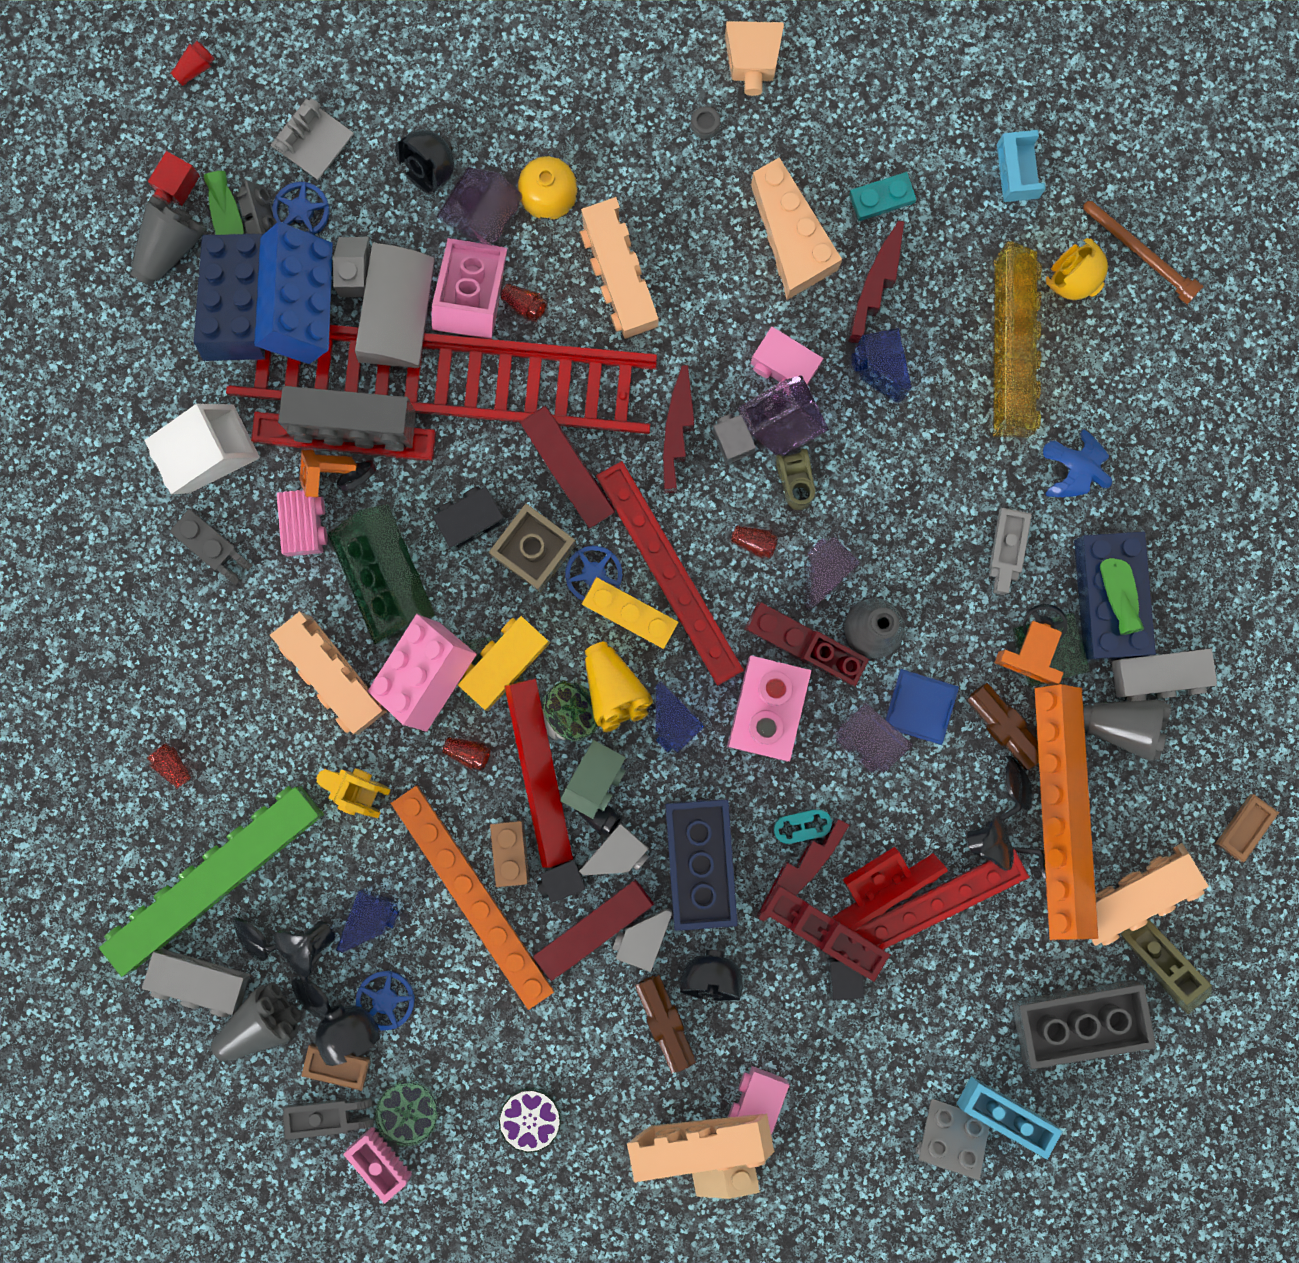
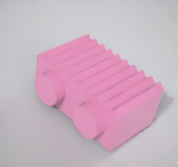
(301, 523)
(378, 1165)

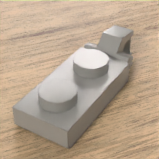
(1009, 548)

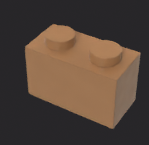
(510, 853)

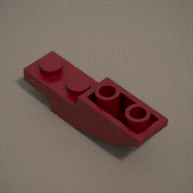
(806, 644)

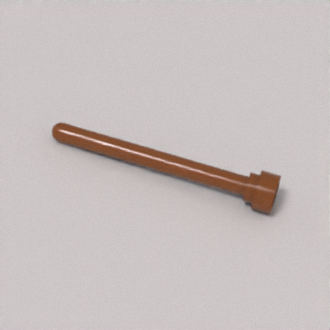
(1186, 287)

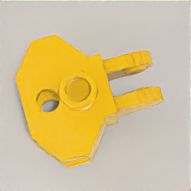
(352, 790)

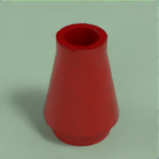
(192, 63)

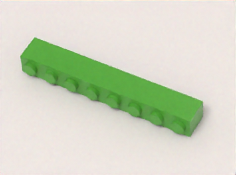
(210, 881)

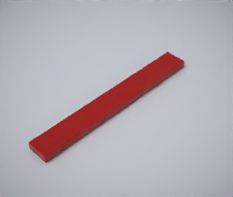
(669, 573)

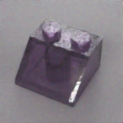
(480, 205)
(826, 569)
(872, 739)

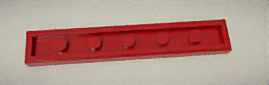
(269, 432)
(538, 773)
(941, 902)

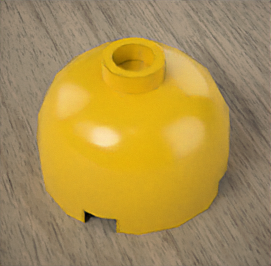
(547, 187)
(1079, 271)

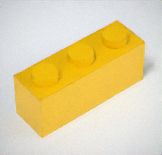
(629, 612)
(503, 662)

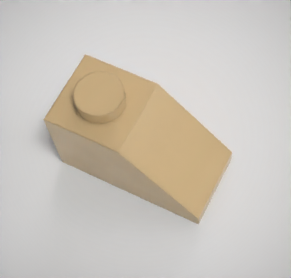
(726, 1183)

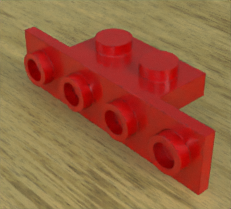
(884, 884)

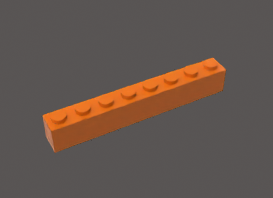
(1066, 813)

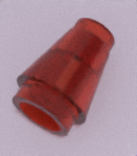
(524, 302)
(755, 540)
(467, 752)
(169, 765)

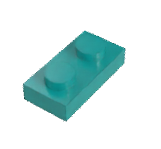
(882, 196)

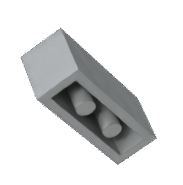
(1164, 674)
(195, 982)

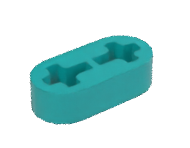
(804, 833)

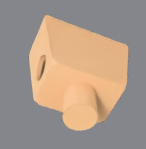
(753, 52)

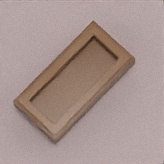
(1247, 828)
(349, 1074)

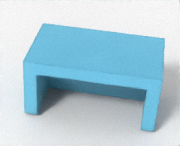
(1019, 166)

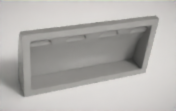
(394, 306)

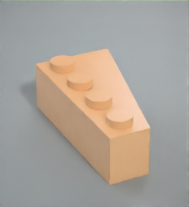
(793, 231)
(618, 269)
(328, 672)
(1147, 894)
(700, 1146)

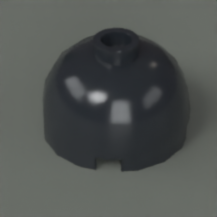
(427, 158)
(712, 977)
(345, 1032)

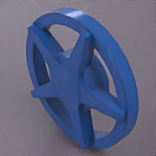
(300, 208)
(592, 569)
(386, 999)

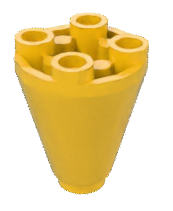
(614, 688)

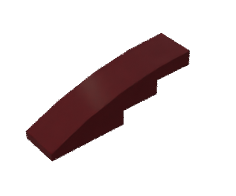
(881, 275)
(679, 420)
(567, 466)
(811, 861)
(593, 930)
(825, 933)

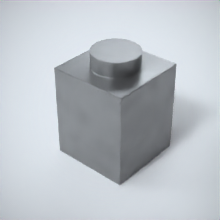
(733, 438)

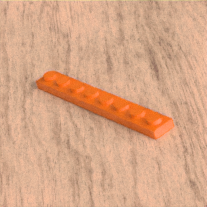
(472, 897)

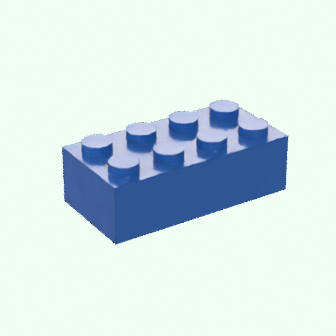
(293, 293)

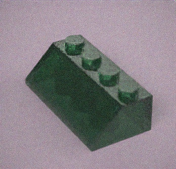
(380, 572)

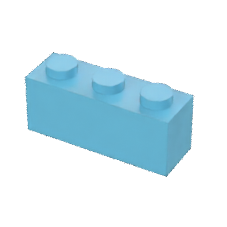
(1009, 1117)

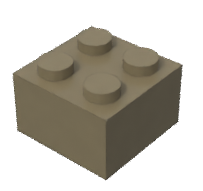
(533, 547)

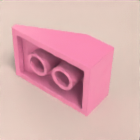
(468, 288)

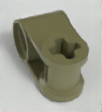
(796, 473)

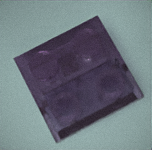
(784, 416)

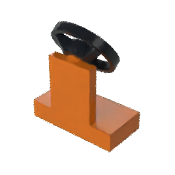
(313, 464)
(1037, 647)

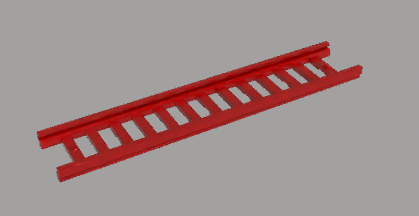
(477, 348)

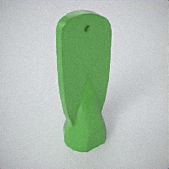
(222, 205)
(1122, 594)

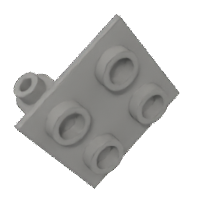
(312, 139)
(953, 1140)

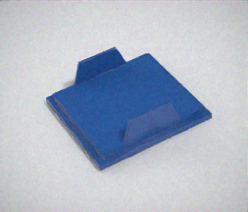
(921, 706)

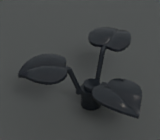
(993, 839)
(301, 953)

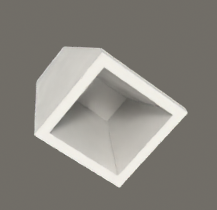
(201, 447)

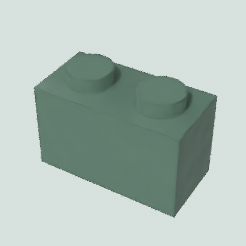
(593, 779)

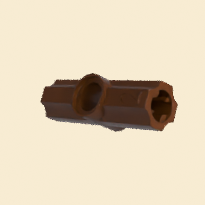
(1005, 725)
(665, 1023)

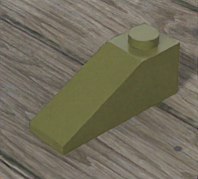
(1169, 966)

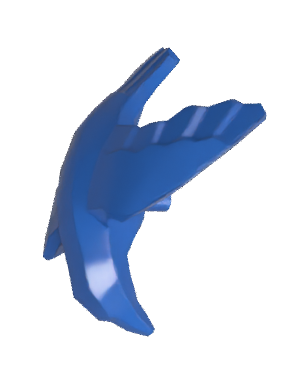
(1083, 466)

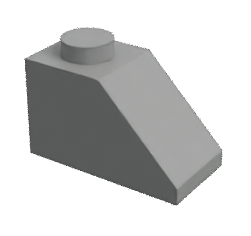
(351, 266)
(617, 854)
(642, 940)

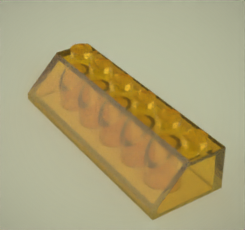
(1016, 342)

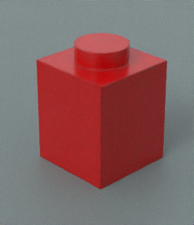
(173, 179)

